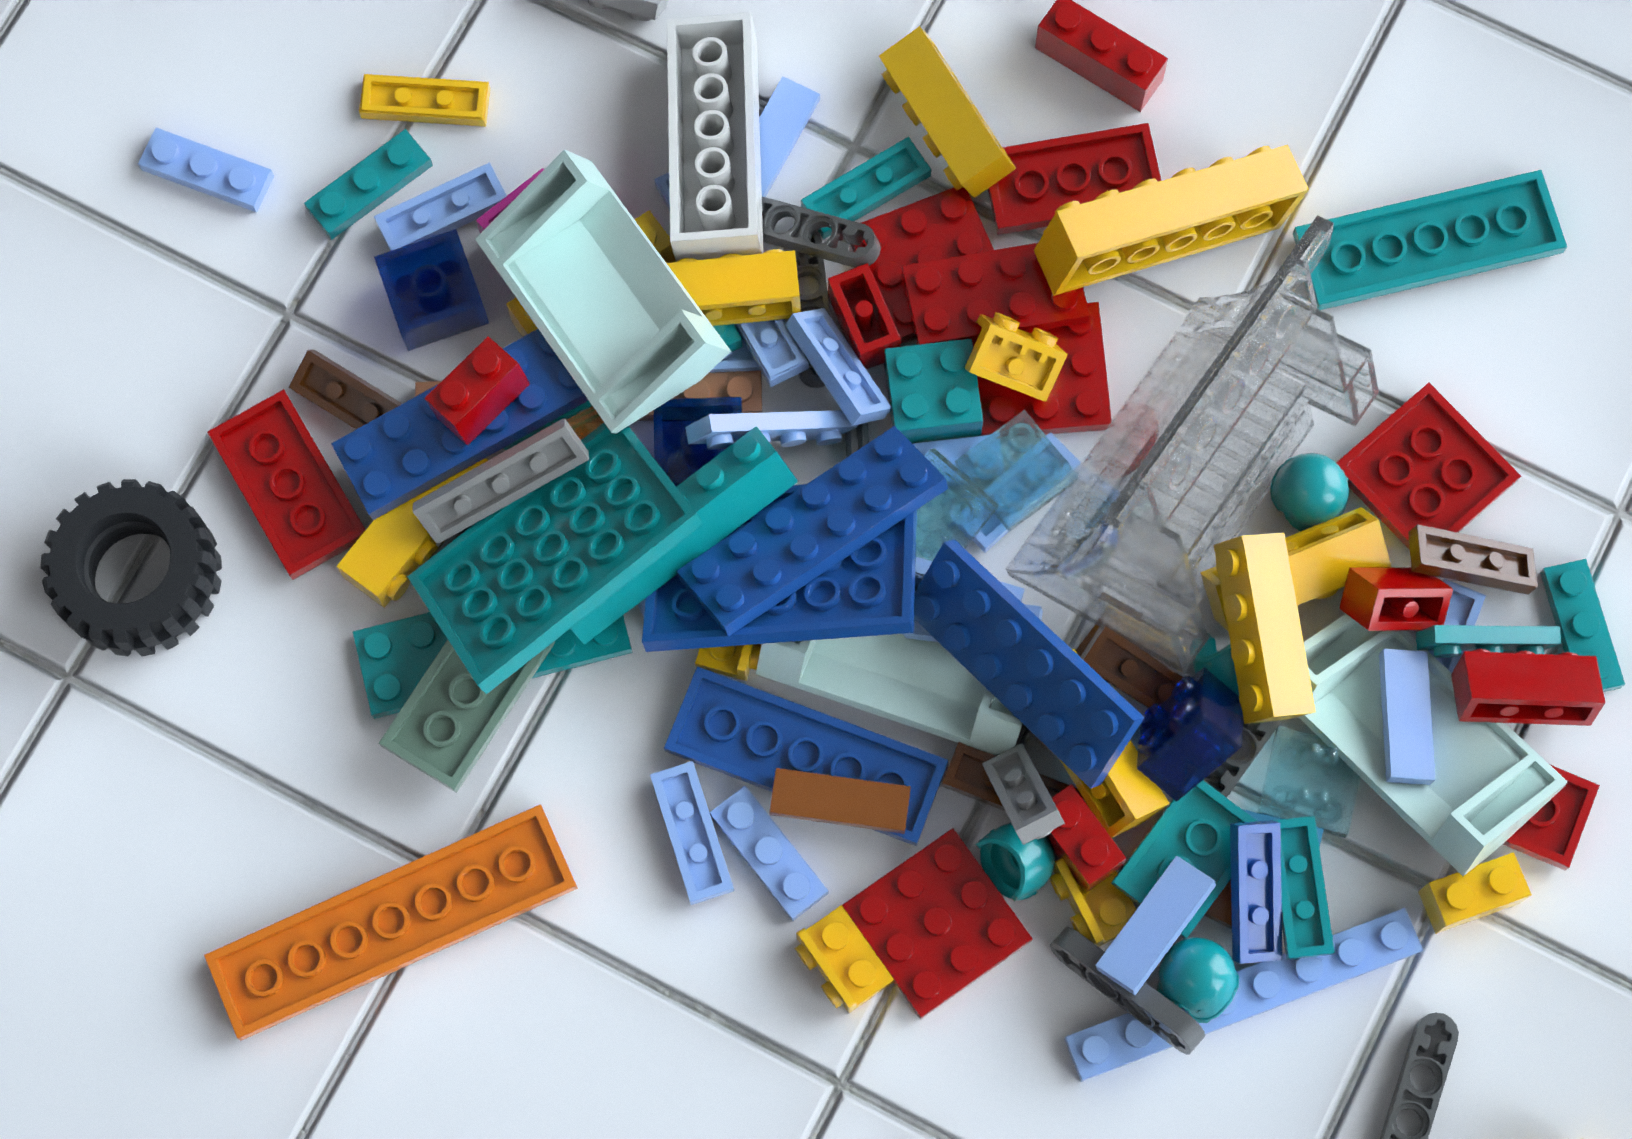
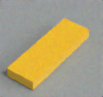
(424, 100)

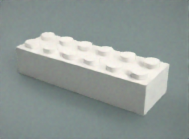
(714, 137)

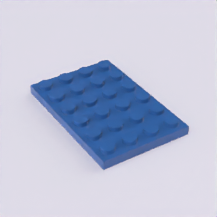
(855, 598)

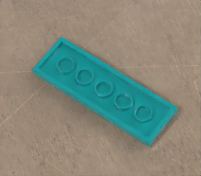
(1436, 239)
(401, 651)

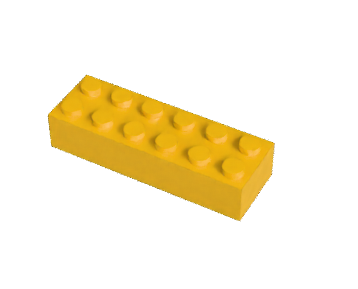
(1169, 218)

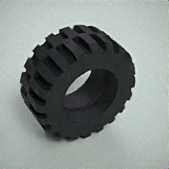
(97, 526)

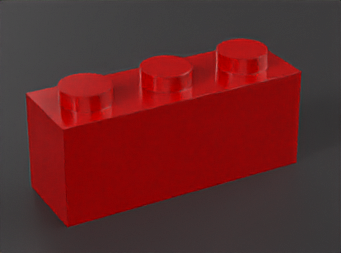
(1101, 53)
(1527, 688)

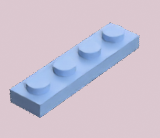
(787, 427)

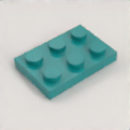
(1196, 832)

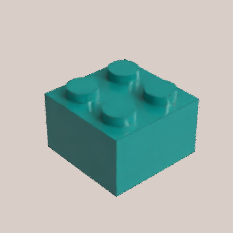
(933, 391)

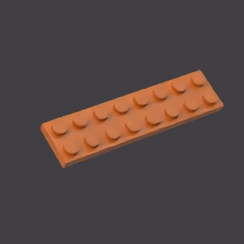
(390, 922)

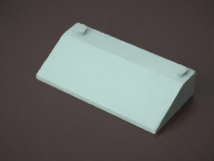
(600, 292)
(899, 681)
(1483, 770)

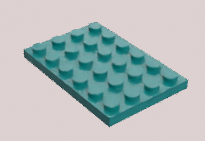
(553, 556)

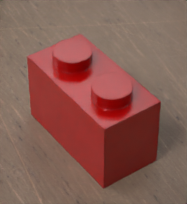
(863, 314)
(477, 390)
(1394, 598)
(1084, 842)

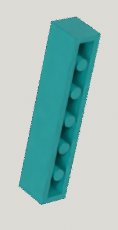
(724, 497)

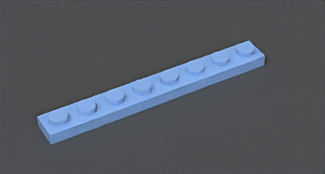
(1259, 990)

